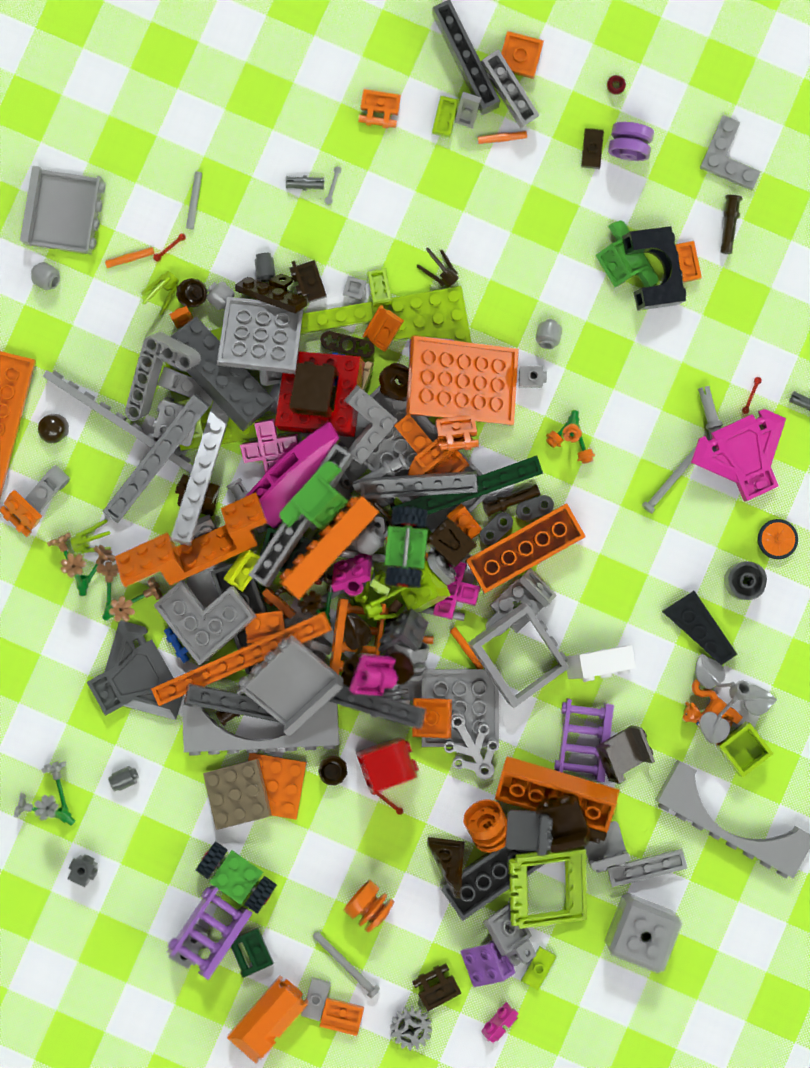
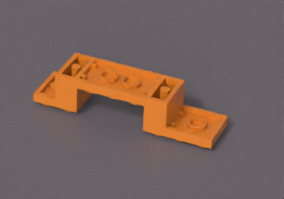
(204, 552)

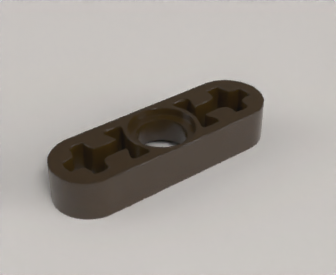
(332, 346)

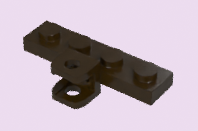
(273, 293)

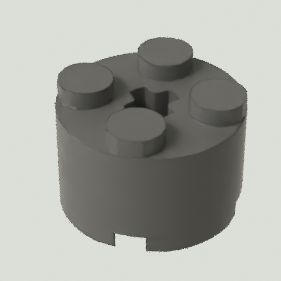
(756, 581)

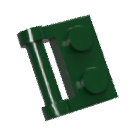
(256, 950)

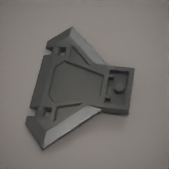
(132, 674)

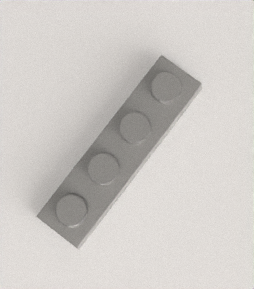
(647, 868)

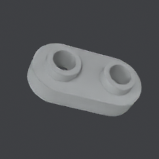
(441, 568)

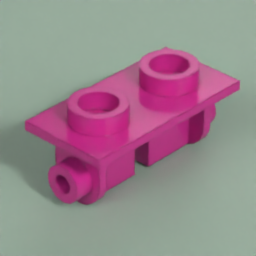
(505, 1016)

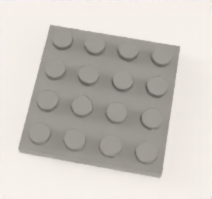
(259, 336)
(471, 694)

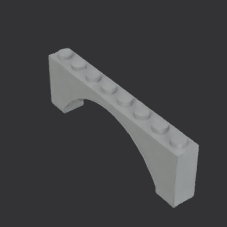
(204, 734)
(781, 852)

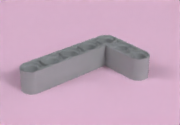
(153, 353)

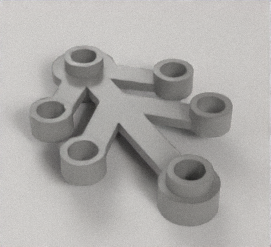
(472, 749)

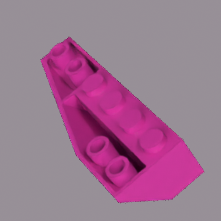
(293, 472)

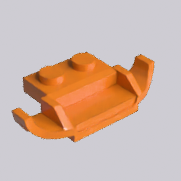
(434, 461)

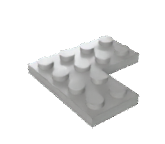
(203, 629)

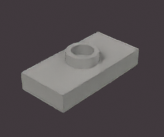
(317, 997)

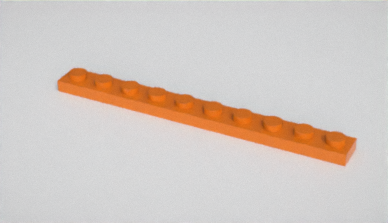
(239, 659)

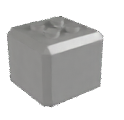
(631, 920)

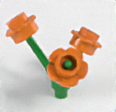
(571, 433)

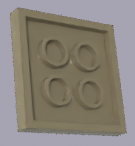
(237, 794)

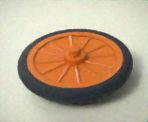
(778, 539)

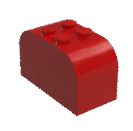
(387, 764)

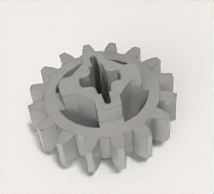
(418, 1026)

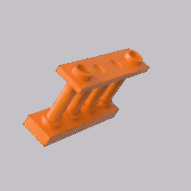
(340, 646)

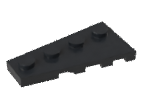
(696, 621)

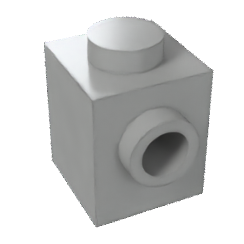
(532, 376)

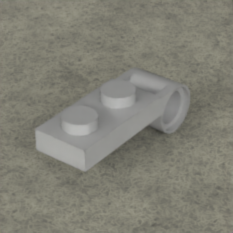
(182, 384)
(47, 488)

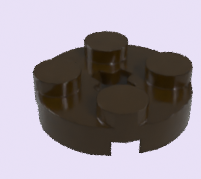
(389, 386)

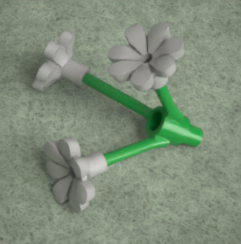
(48, 807)

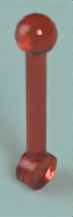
(157, 257)
(757, 381)
(399, 811)

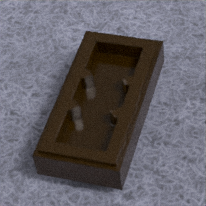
(592, 148)

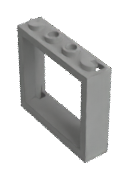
(477, 643)

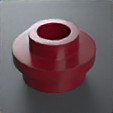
(616, 79)

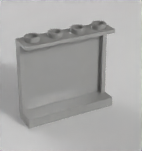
(62, 211)
(291, 684)

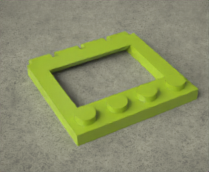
(575, 888)

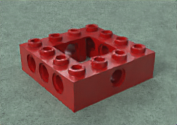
(343, 417)

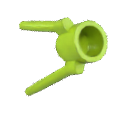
(167, 281)
(81, 541)
(362, 598)
(374, 608)

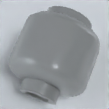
(45, 276)
(218, 295)
(548, 334)
(369, 540)

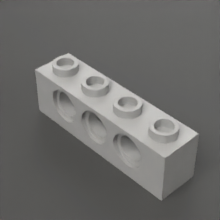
(509, 89)

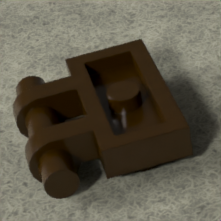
(440, 992)

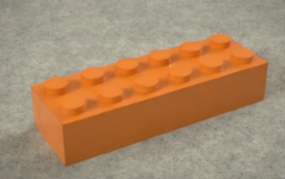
(328, 547)
(525, 548)
(529, 784)

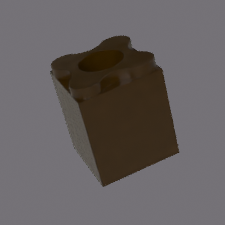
(450, 542)

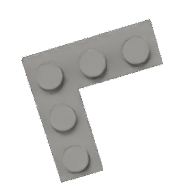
(722, 166)
(380, 424)

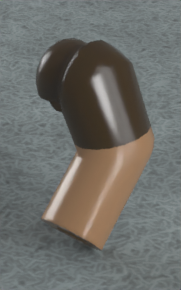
(393, 609)

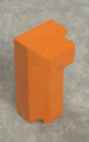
(268, 1019)

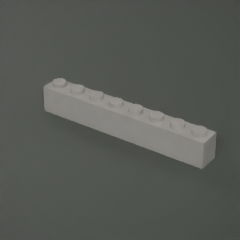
(288, 537)

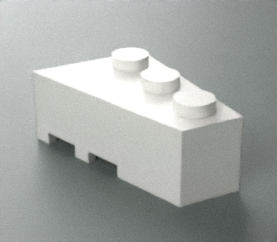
(601, 663)

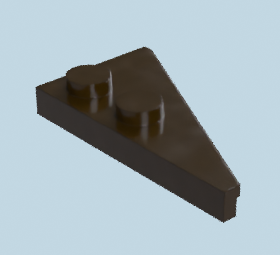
(449, 857)

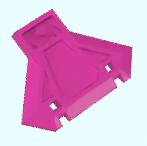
(743, 453)

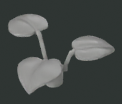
(756, 699)

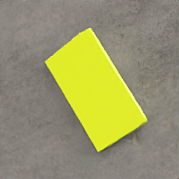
(239, 572)

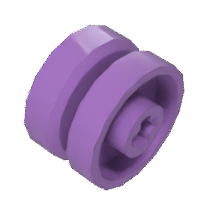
(631, 141)

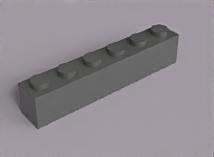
(465, 56)

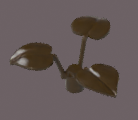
(358, 634)

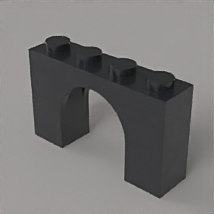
(662, 245)

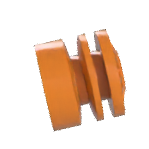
(486, 825)
(369, 906)

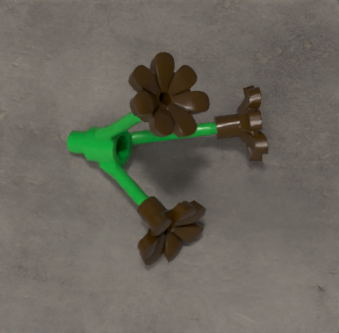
(312, 602)

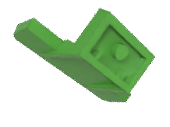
(622, 267)
(316, 499)

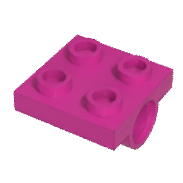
(352, 574)
(374, 675)

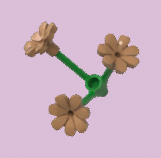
(74, 566)
(121, 608)

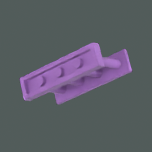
(602, 732)
(217, 949)

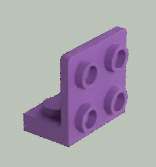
(487, 964)

